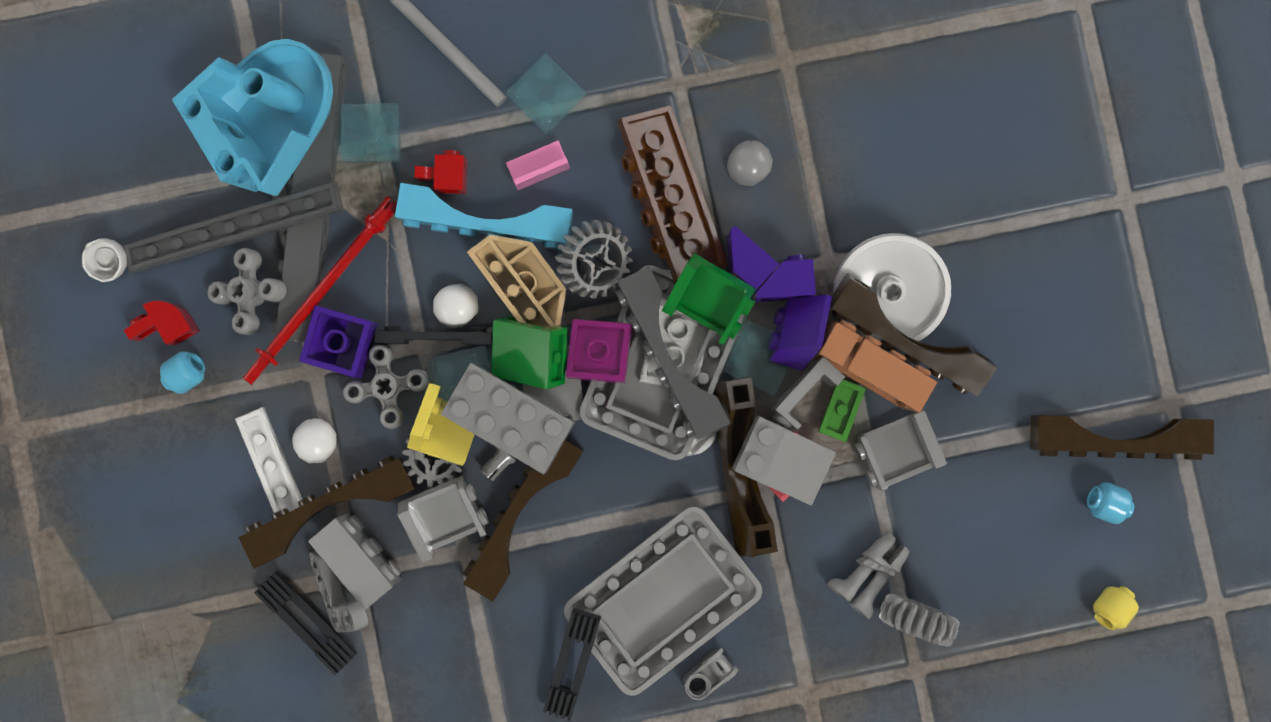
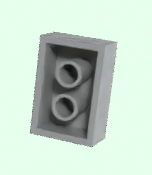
(356, 559)

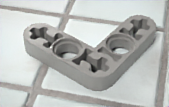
(342, 614)

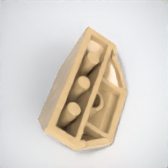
(521, 279)

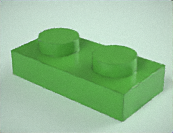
(841, 410)

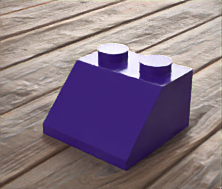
(747, 259)
(789, 280)
(799, 330)
(338, 342)

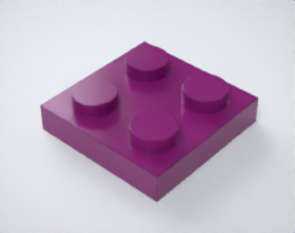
(599, 351)

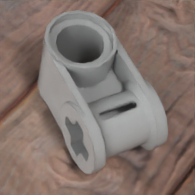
(710, 673)

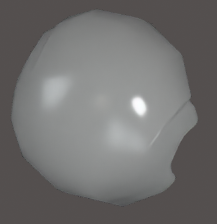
(749, 163)

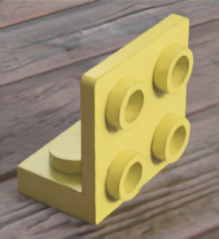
(437, 434)

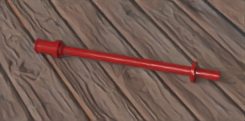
(374, 224)

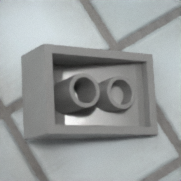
(783, 460)

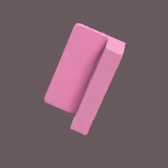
(538, 165)

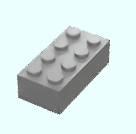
(508, 418)

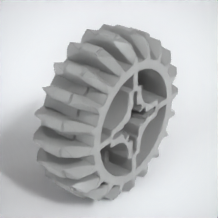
(588, 282)
(919, 620)

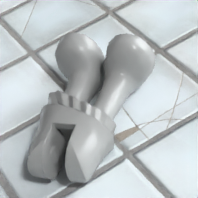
(871, 560)

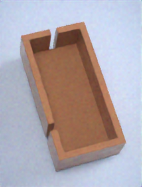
(875, 367)

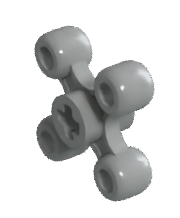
(247, 291)
(397, 383)

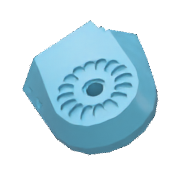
(259, 114)

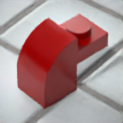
(168, 319)

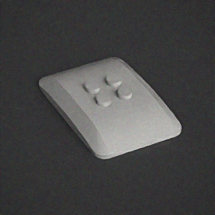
(642, 410)
(666, 599)

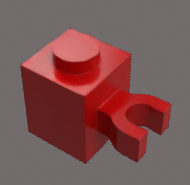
(448, 173)

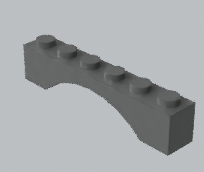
(700, 409)

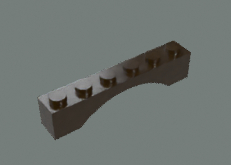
(959, 364)
(1178, 436)
(749, 518)
(274, 538)
(493, 567)

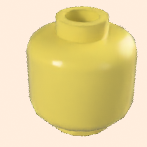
(1115, 607)

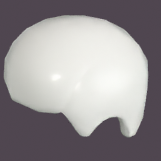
(104, 259)
(455, 305)
(314, 440)

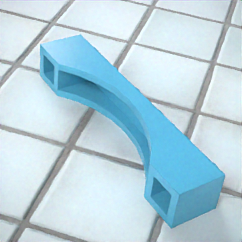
(422, 206)

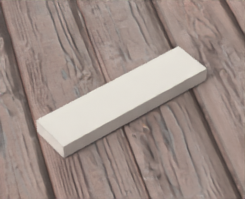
(269, 460)

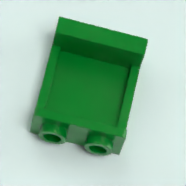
(711, 297)
(529, 353)

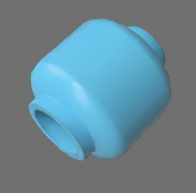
(182, 372)
(1110, 503)

